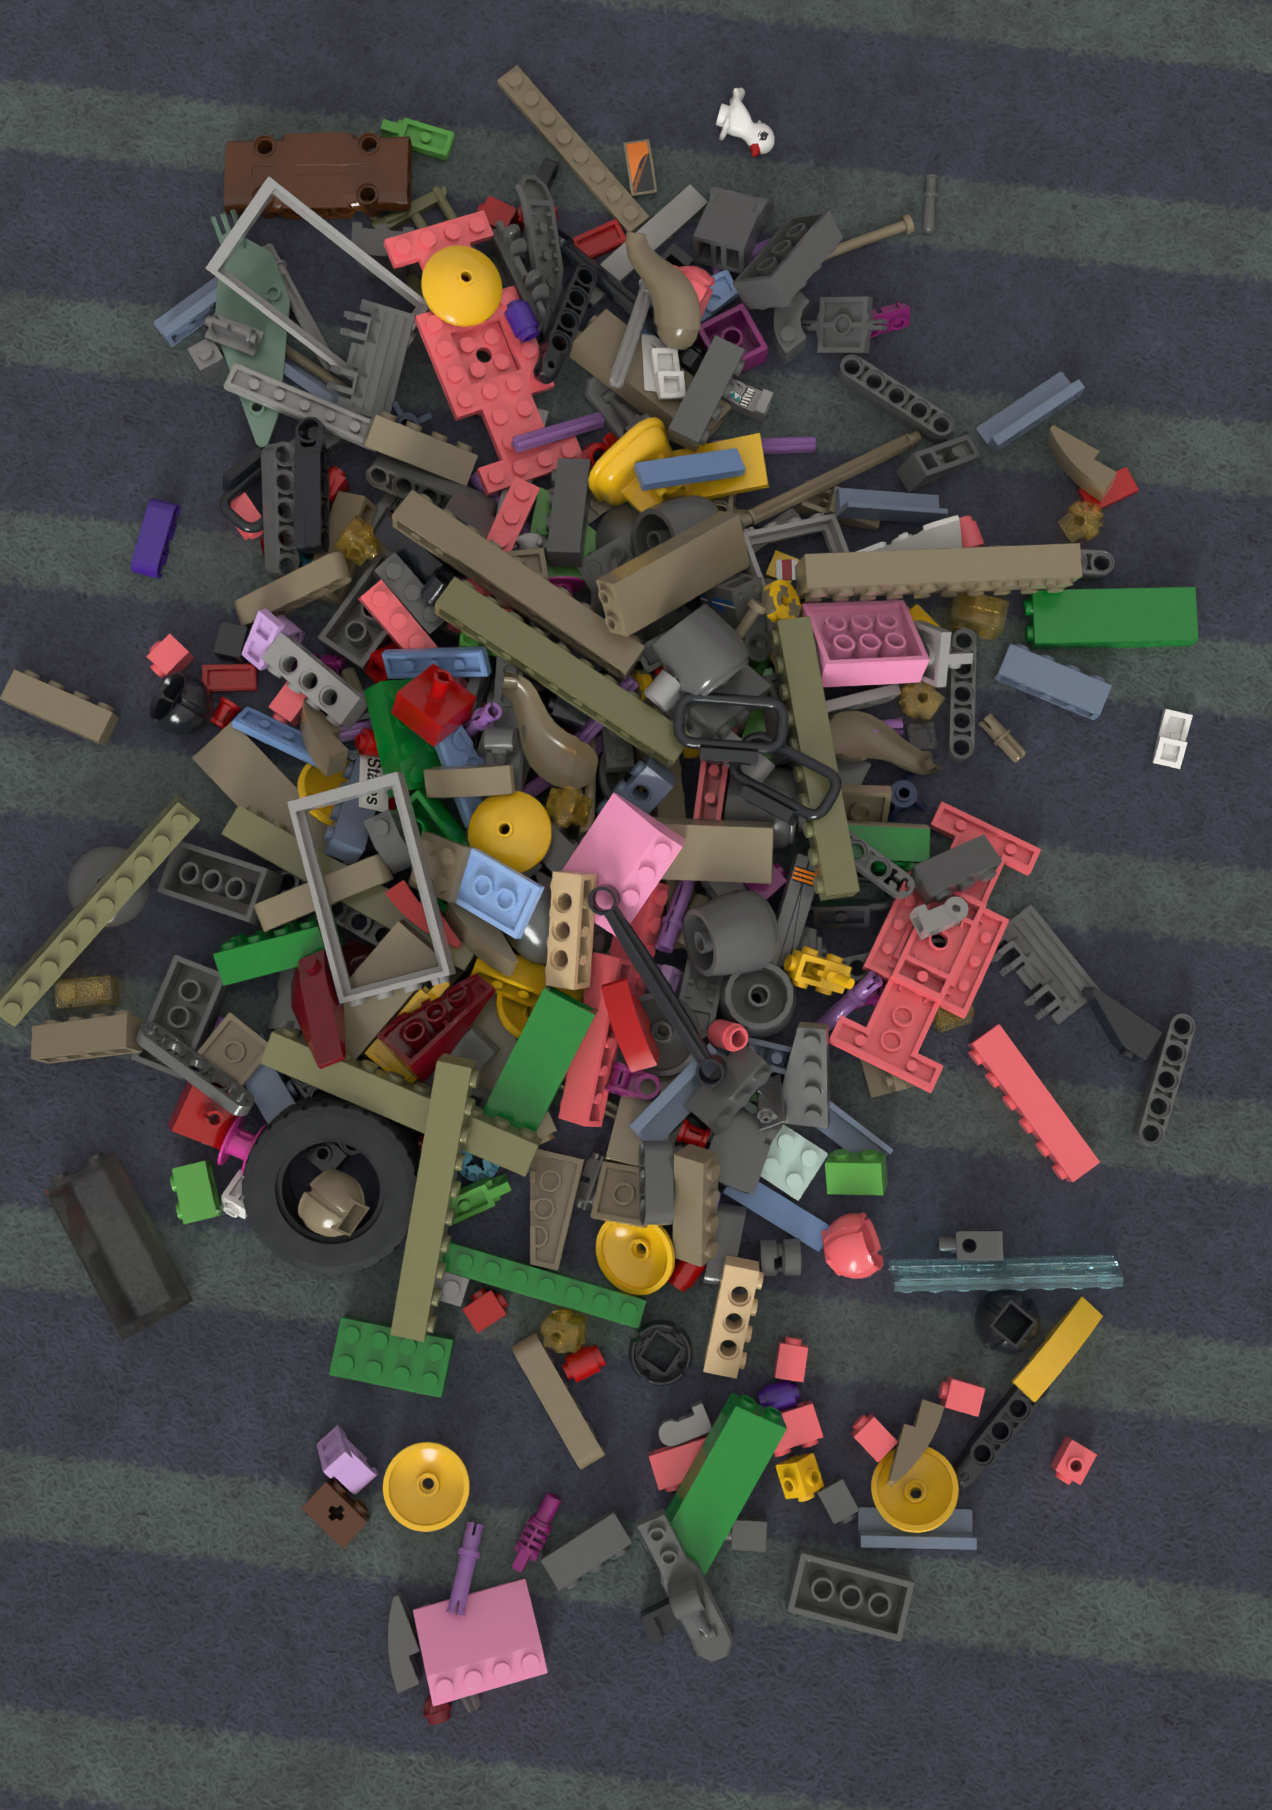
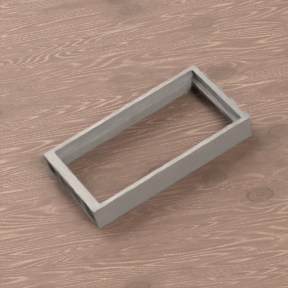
(242, 227)
(835, 543)
(321, 901)

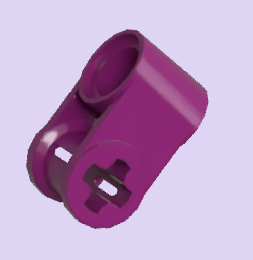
(631, 1083)

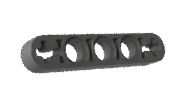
(864, 867)
(150, 1038)

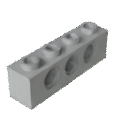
(349, 702)

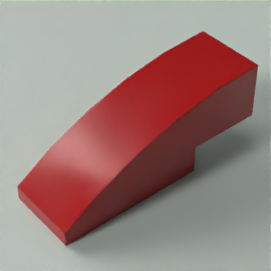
(413, 910)
(630, 1025)

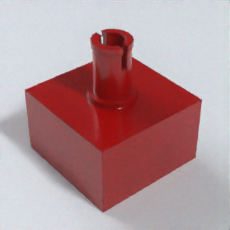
(433, 704)
(201, 1117)

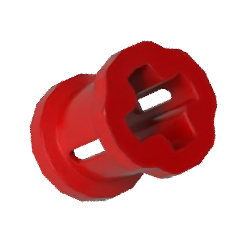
(224, 713)
(692, 1134)

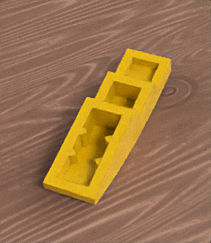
(1057, 1349)

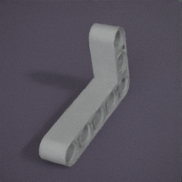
(665, 693)

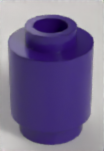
(522, 320)
(779, 1395)

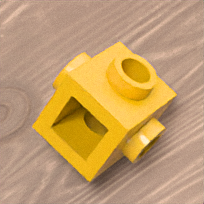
(800, 1477)

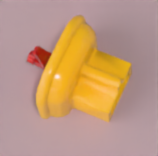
(614, 476)

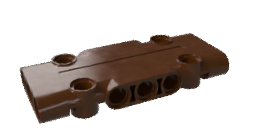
(323, 171)

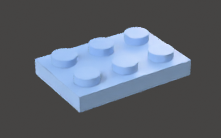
(498, 893)

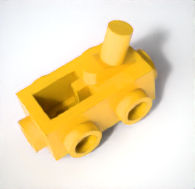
(825, 973)

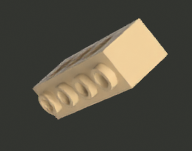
(578, 942)
(728, 1360)

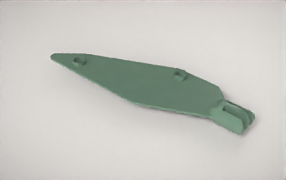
(259, 272)

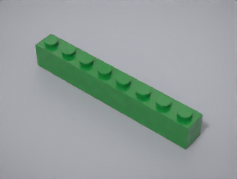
(544, 1284)

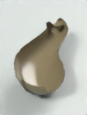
(671, 294)
(546, 741)
(856, 741)

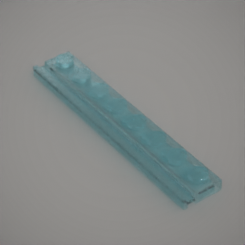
(1010, 1273)

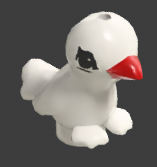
(738, 123)

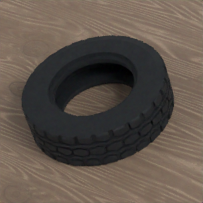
(275, 1210)

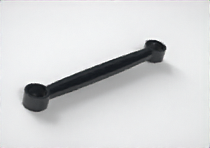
(622, 295)
(657, 985)

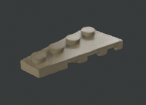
(552, 1200)

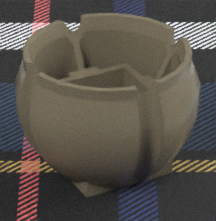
(333, 1204)

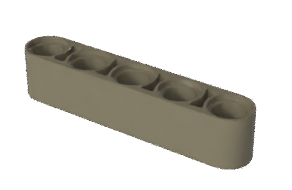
(295, 588)
(339, 886)
(557, 1401)

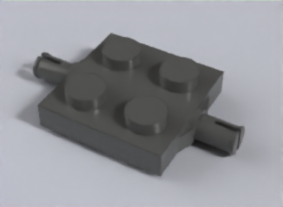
(844, 324)

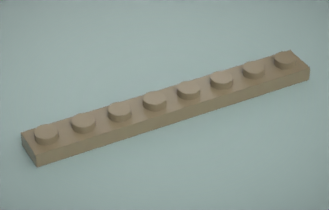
(572, 150)

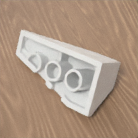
(936, 535)

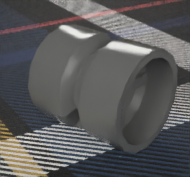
(789, 1260)

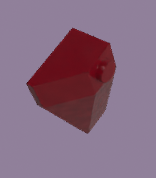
(318, 1009)
(436, 1027)

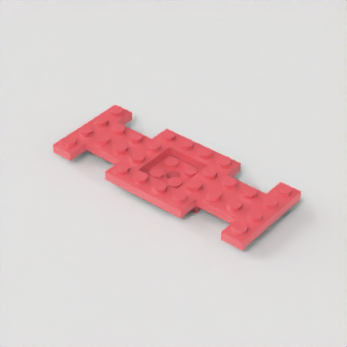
(490, 388)
(930, 975)

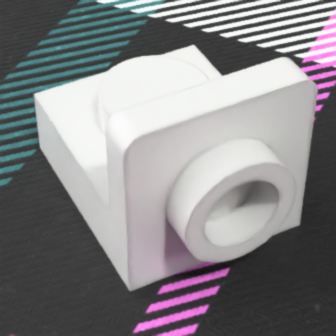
(232, 1197)

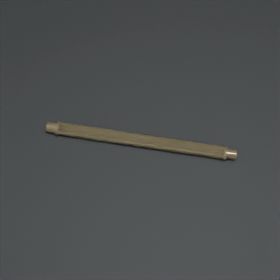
(829, 479)

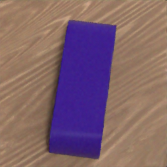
(154, 537)

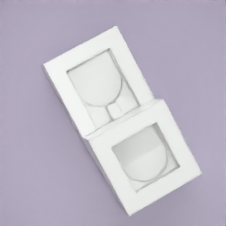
(666, 373)
(1171, 738)

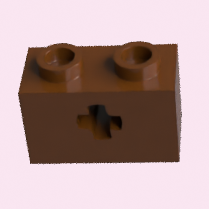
(343, 1526)

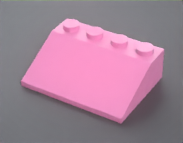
(866, 643)
(626, 852)
(484, 1648)

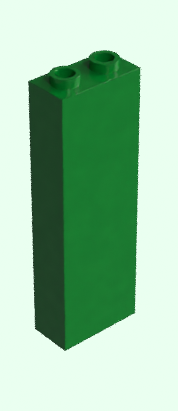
(1112, 618)
(540, 1059)
(724, 1476)

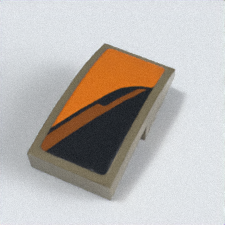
(640, 167)

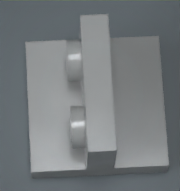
(940, 652)

